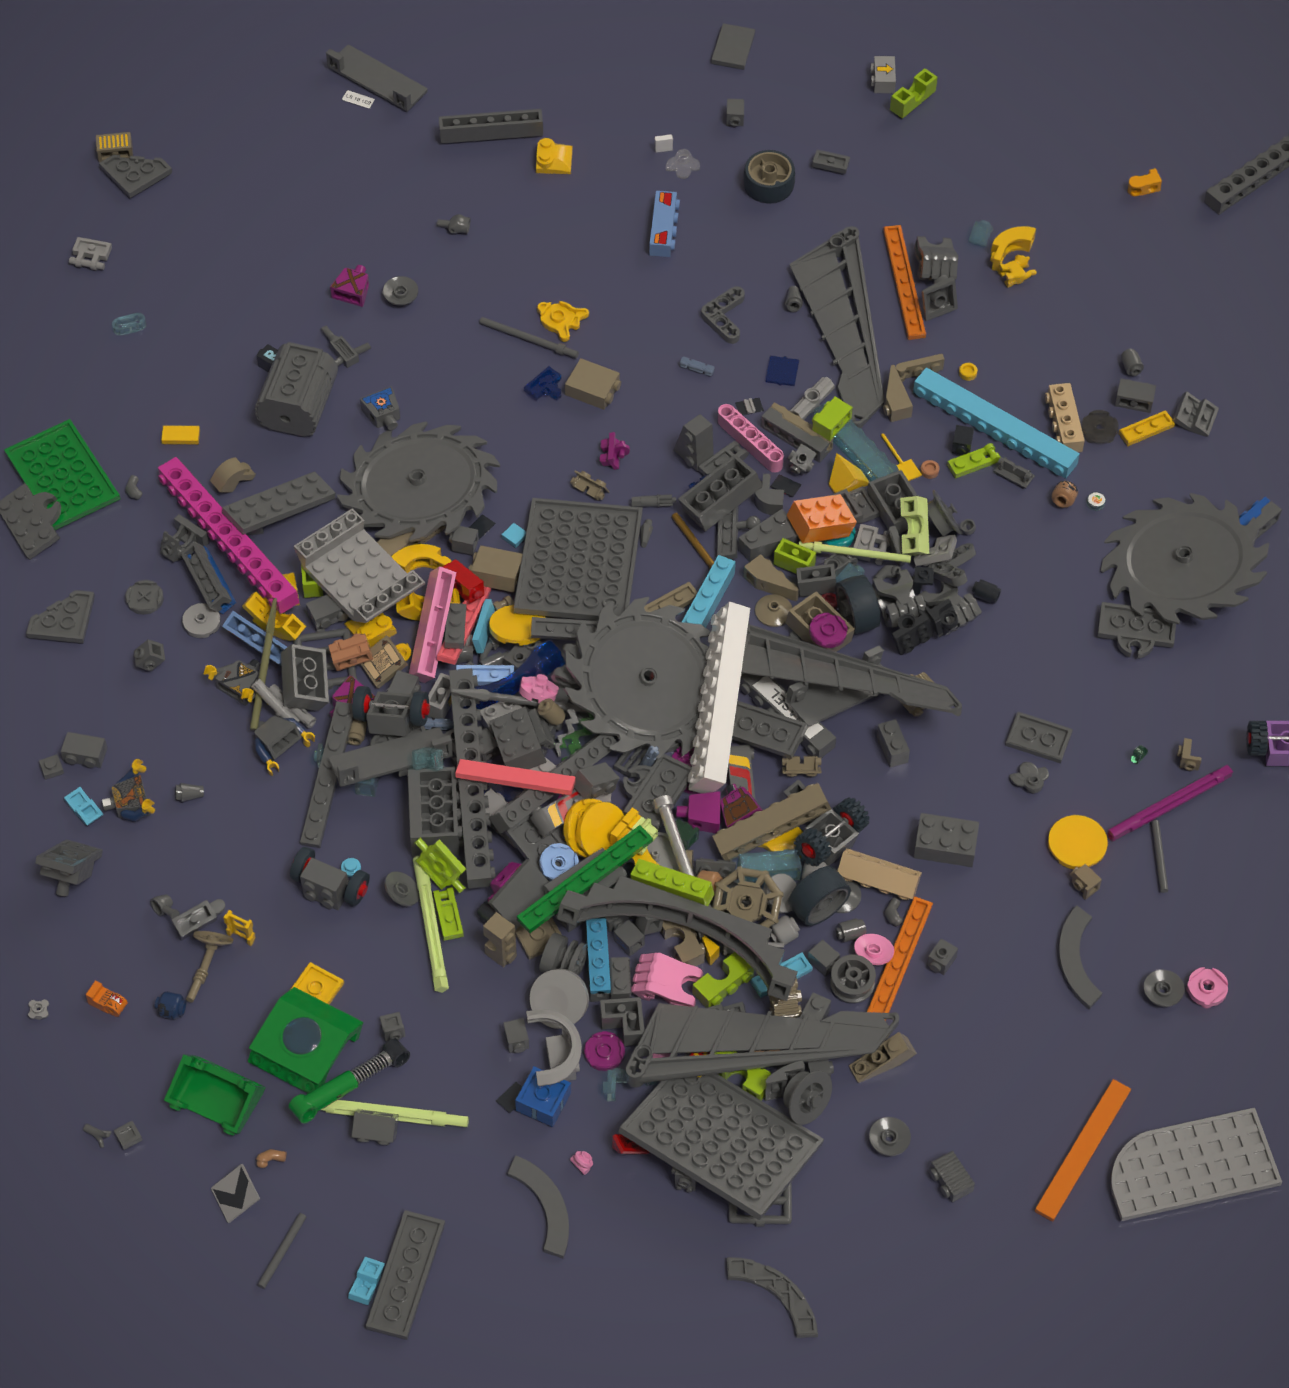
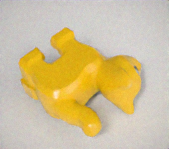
(1014, 270)

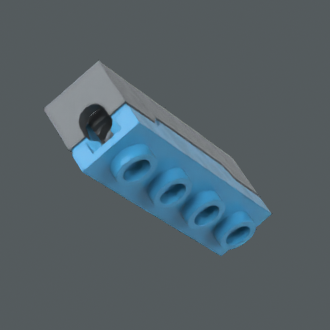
(598, 959)

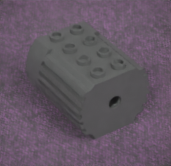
(296, 389)

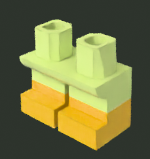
(630, 822)

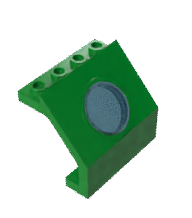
(302, 1039)

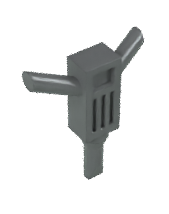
(343, 350)

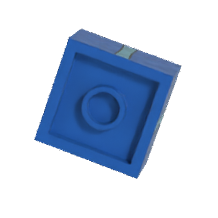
(542, 1102)

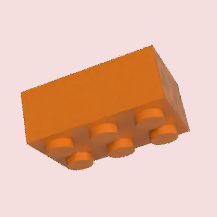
(821, 518)

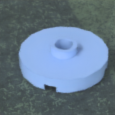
(560, 853)

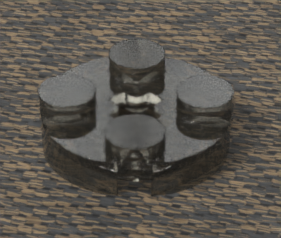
(1100, 436)

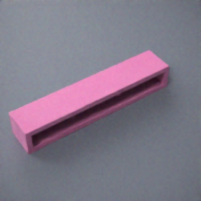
(432, 624)

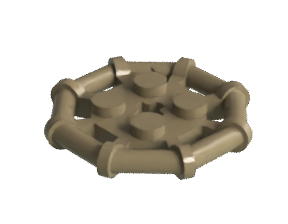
(749, 889)

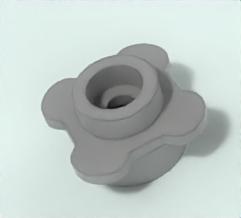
(38, 1014)

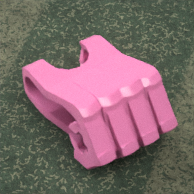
(663, 977)

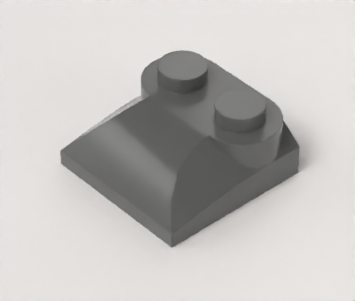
(940, 297)

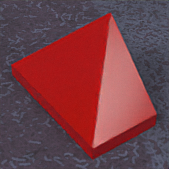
(626, 1146)

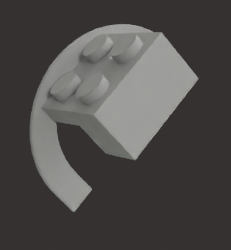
(562, 1050)

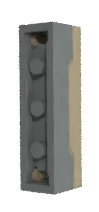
(795, 431)

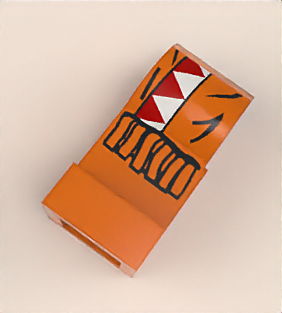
(105, 1000)

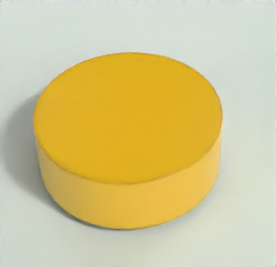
(968, 371)

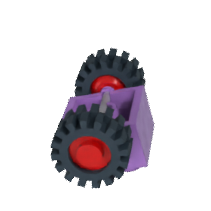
(1269, 740)

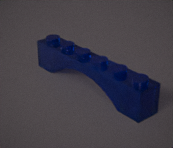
(542, 661)

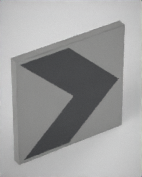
(235, 1193)

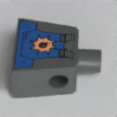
(381, 408)

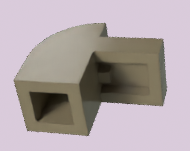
(230, 473)

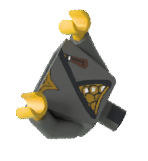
(236, 679)

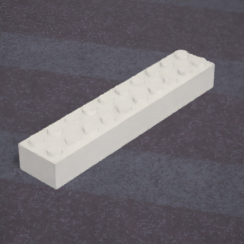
(719, 698)

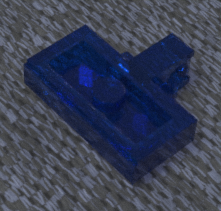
(545, 384)

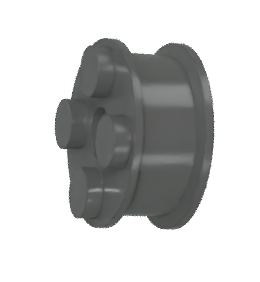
(853, 978)

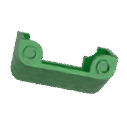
(214, 1093)

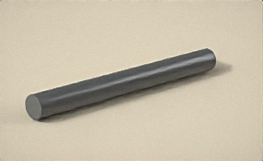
(1159, 856)
(281, 1251)

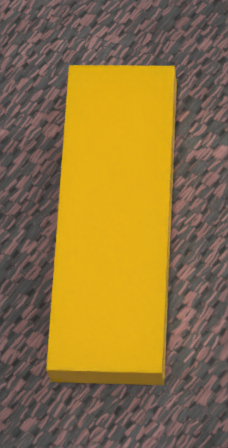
(1146, 428)

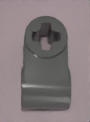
(840, 562)

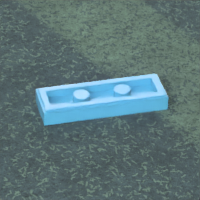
(482, 628)
(797, 963)

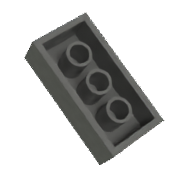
(720, 492)

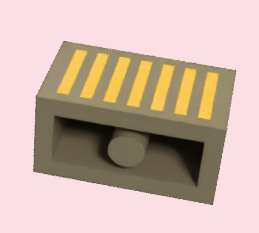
(114, 144)

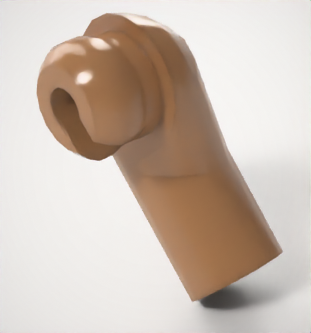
(264, 1157)

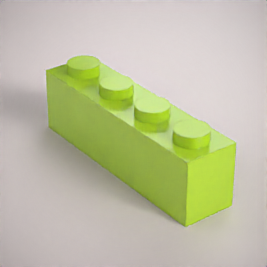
(673, 882)

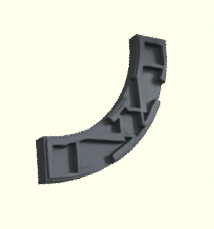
(1070, 958)
(550, 1199)
(781, 1287)

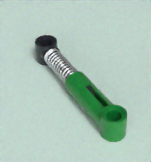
(306, 1106)

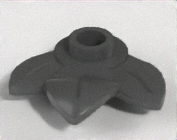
(1030, 777)

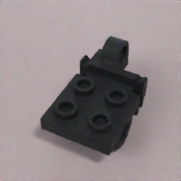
(919, 630)

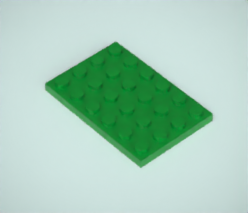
(63, 466)

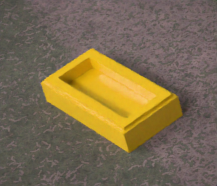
(180, 434)

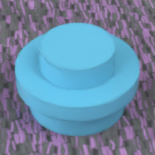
(350, 866)

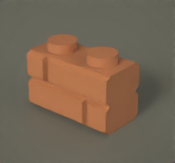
(350, 651)

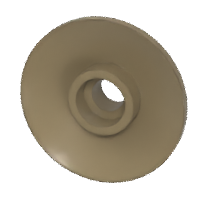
(772, 616)

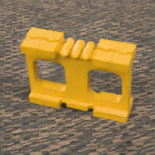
(232, 926)

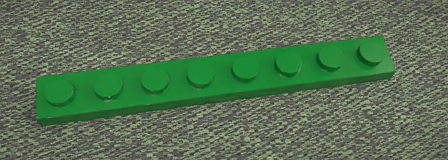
(585, 877)

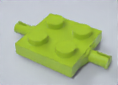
(440, 864)

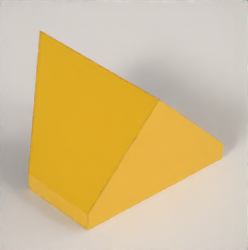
(846, 476)

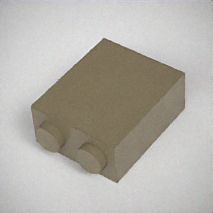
(592, 384)
(497, 568)

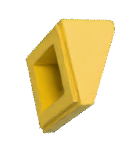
(711, 948)

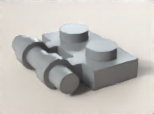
(92, 249)
(866, 539)

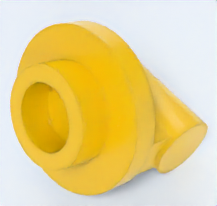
(405, 650)

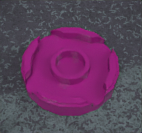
(828, 630)
(604, 1051)

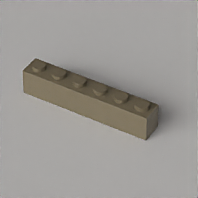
(771, 822)

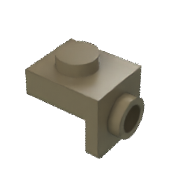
(1186, 761)

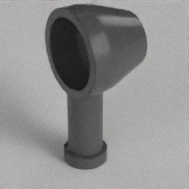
(162, 905)

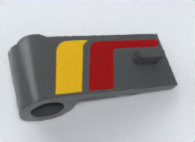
(741, 767)
(553, 815)

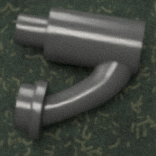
(495, 659)

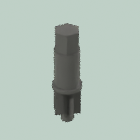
(653, 500)

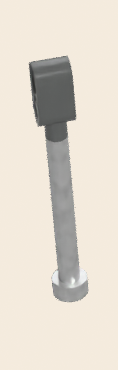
(663, 806)

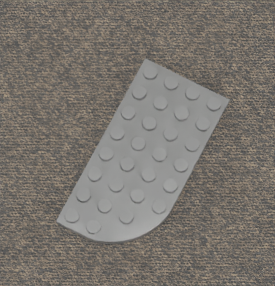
(1193, 1164)

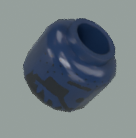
(170, 1005)

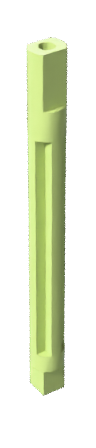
(438, 970)
(409, 1115)

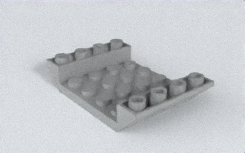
(355, 568)

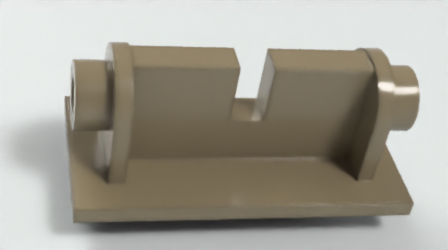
(584, 480)
(794, 767)

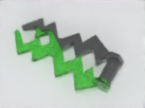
(572, 734)

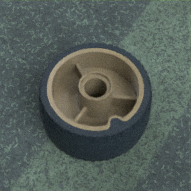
(769, 176)

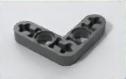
(719, 311)
(948, 571)

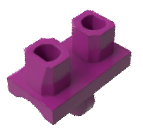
(616, 450)

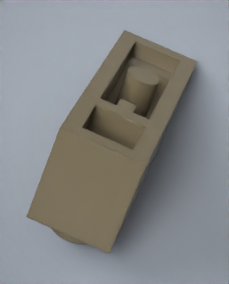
(897, 400)

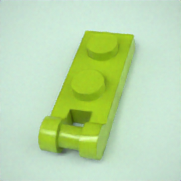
(973, 461)
(448, 914)

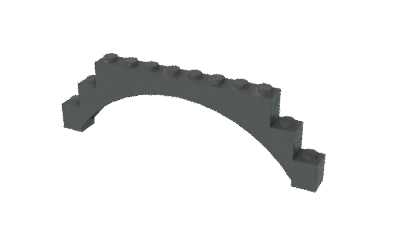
(639, 899)

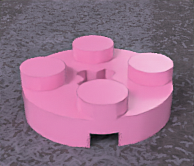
(538, 688)
(1205, 997)

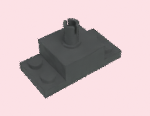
(68, 863)

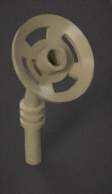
(212, 942)

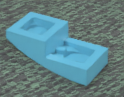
(83, 806)
(366, 1281)

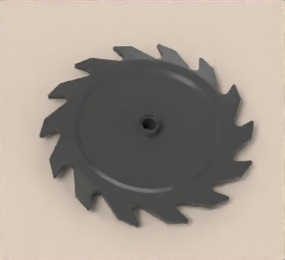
(419, 481)
(1185, 558)
(615, 684)

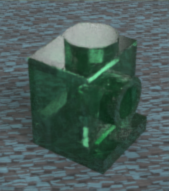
(687, 833)

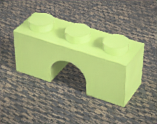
(915, 511)

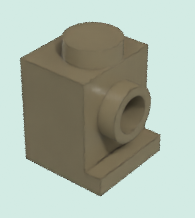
(1085, 880)

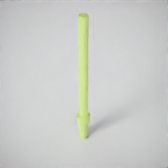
(818, 547)

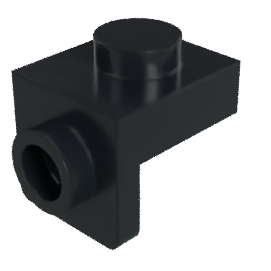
(922, 576)

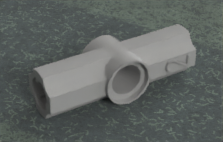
(813, 397)

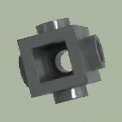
(801, 460)
(149, 655)

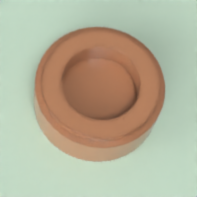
(929, 469)

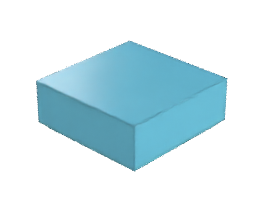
(514, 535)

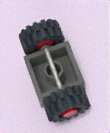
(832, 833)

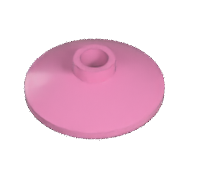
(874, 948)

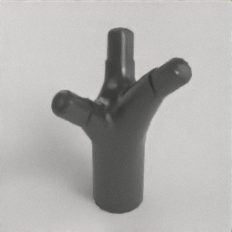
(97, 1133)

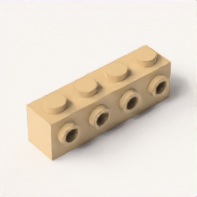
(1065, 416)
(879, 874)

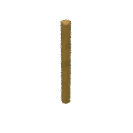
(694, 541)

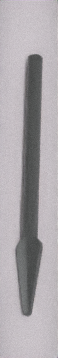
(485, 695)

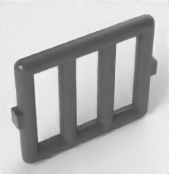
(322, 634)
(785, 1200)

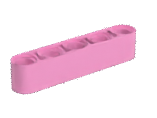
(750, 438)

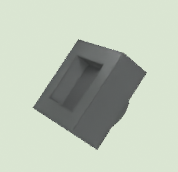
(51, 766)
(128, 1135)

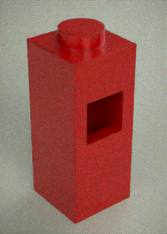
(466, 582)

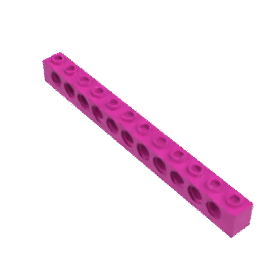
(229, 539)

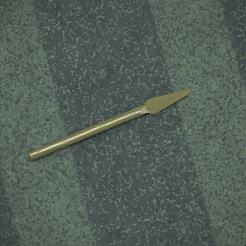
(264, 664)

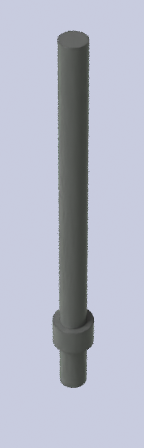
(559, 348)

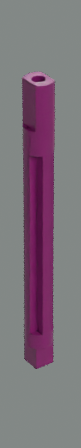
(1170, 802)

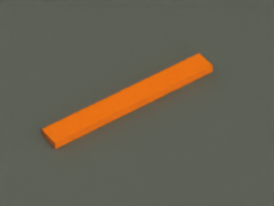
(904, 282)
(903, 952)
(1082, 1150)

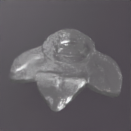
(683, 164)

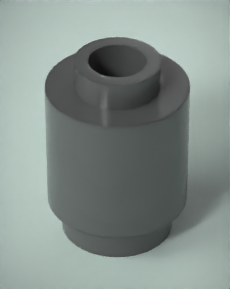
(1132, 362)
(850, 930)

